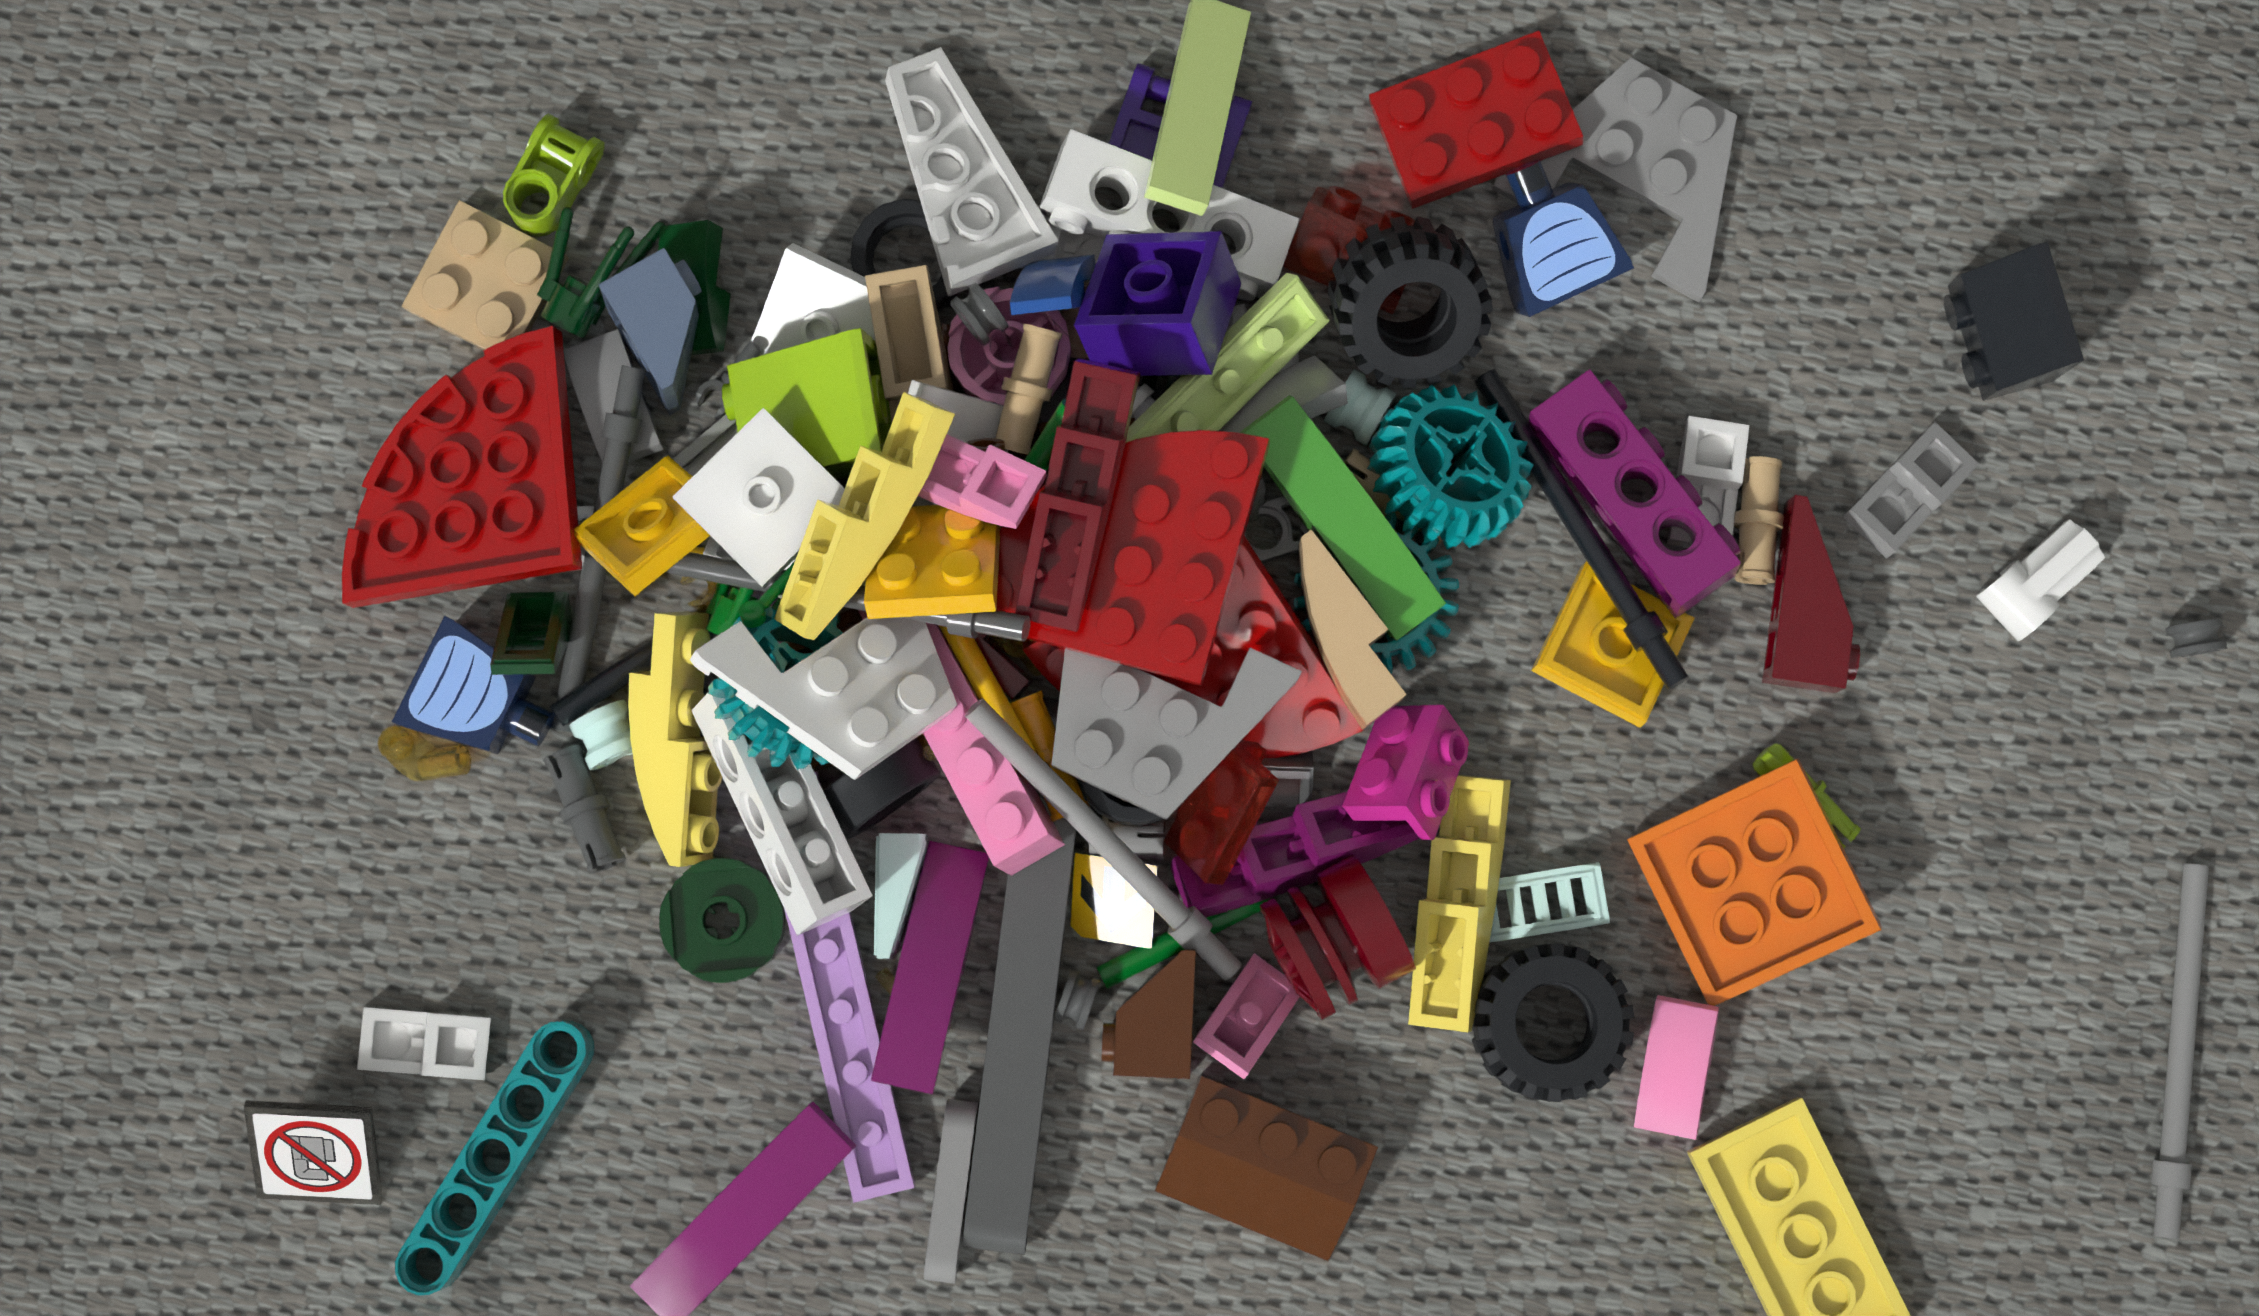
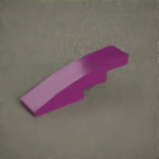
(1291, 855)
(930, 968)
(744, 1214)

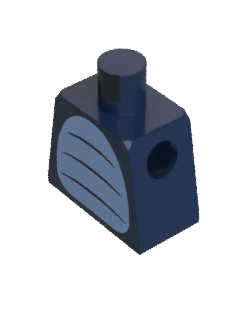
(1553, 242)
(462, 700)

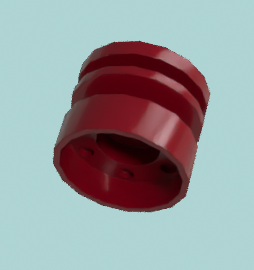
(1337, 937)

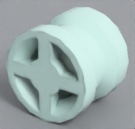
(1364, 407)
(604, 734)

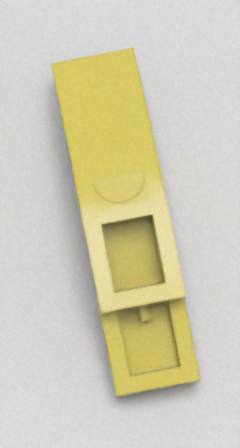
(669, 755)

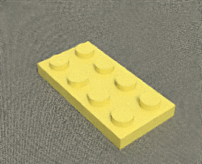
(1794, 1219)

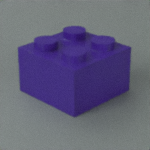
(1159, 302)

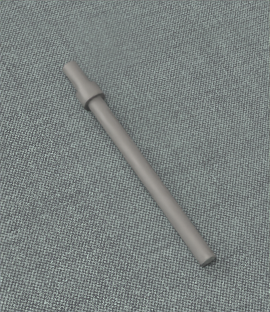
(1186, 924)
(2171, 1172)

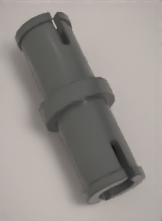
(584, 809)

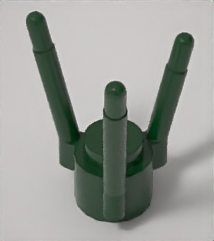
(577, 303)

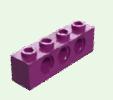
(1675, 576)

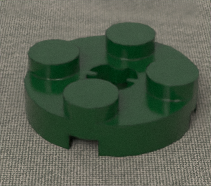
(698, 947)

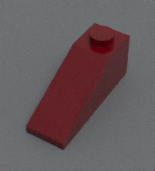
(1808, 618)

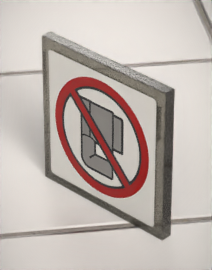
(313, 1152)

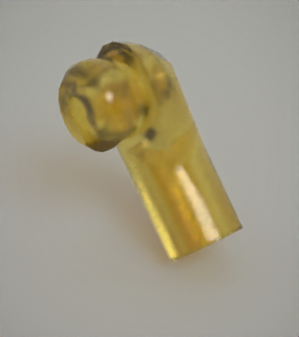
(419, 758)

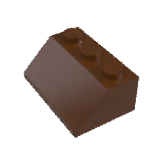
(1266, 1168)

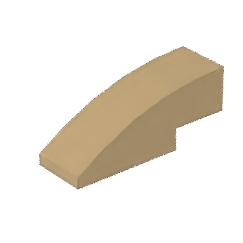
(907, 332)
(1344, 632)

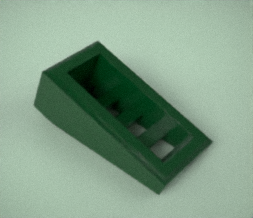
(532, 633)

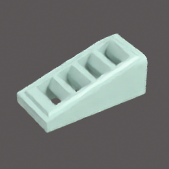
(896, 877)
(1593, 894)

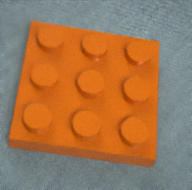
(1754, 883)

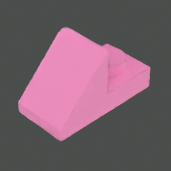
(1247, 1016)

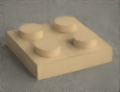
(481, 279)

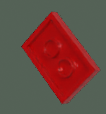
(1475, 119)

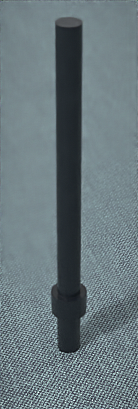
(1643, 627)

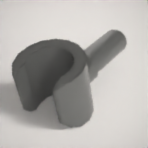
(750, 351)

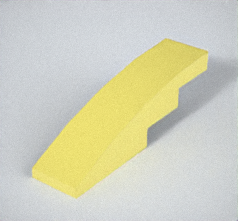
(851, 537)
(1459, 905)

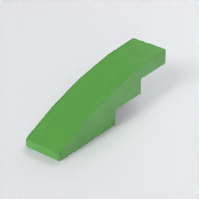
(1345, 518)

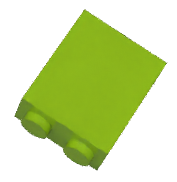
(820, 393)

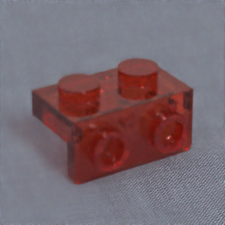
(1327, 227)
(1222, 813)

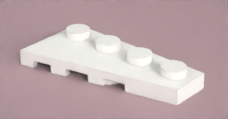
(965, 182)

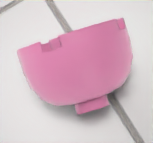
(983, 368)

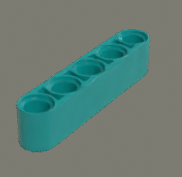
(473, 1178)

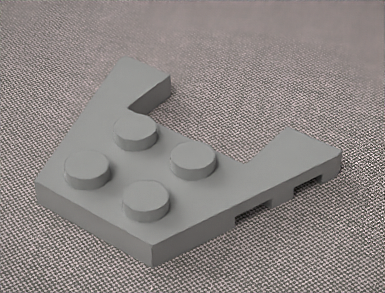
(1661, 149)
(1151, 737)

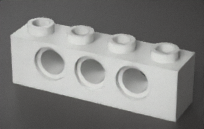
(1086, 163)
(788, 826)

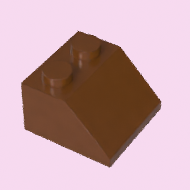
(1155, 1025)

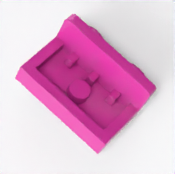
(1408, 768)

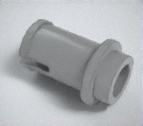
(1143, 840)

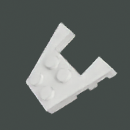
(849, 698)

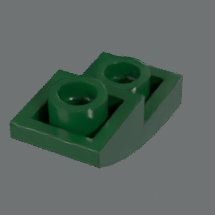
(700, 248)

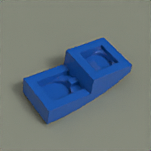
(1052, 284)

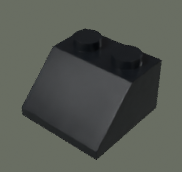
(2013, 323)

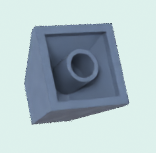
(657, 319)

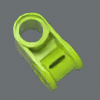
(552, 164)

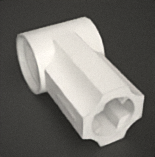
(2031, 587)

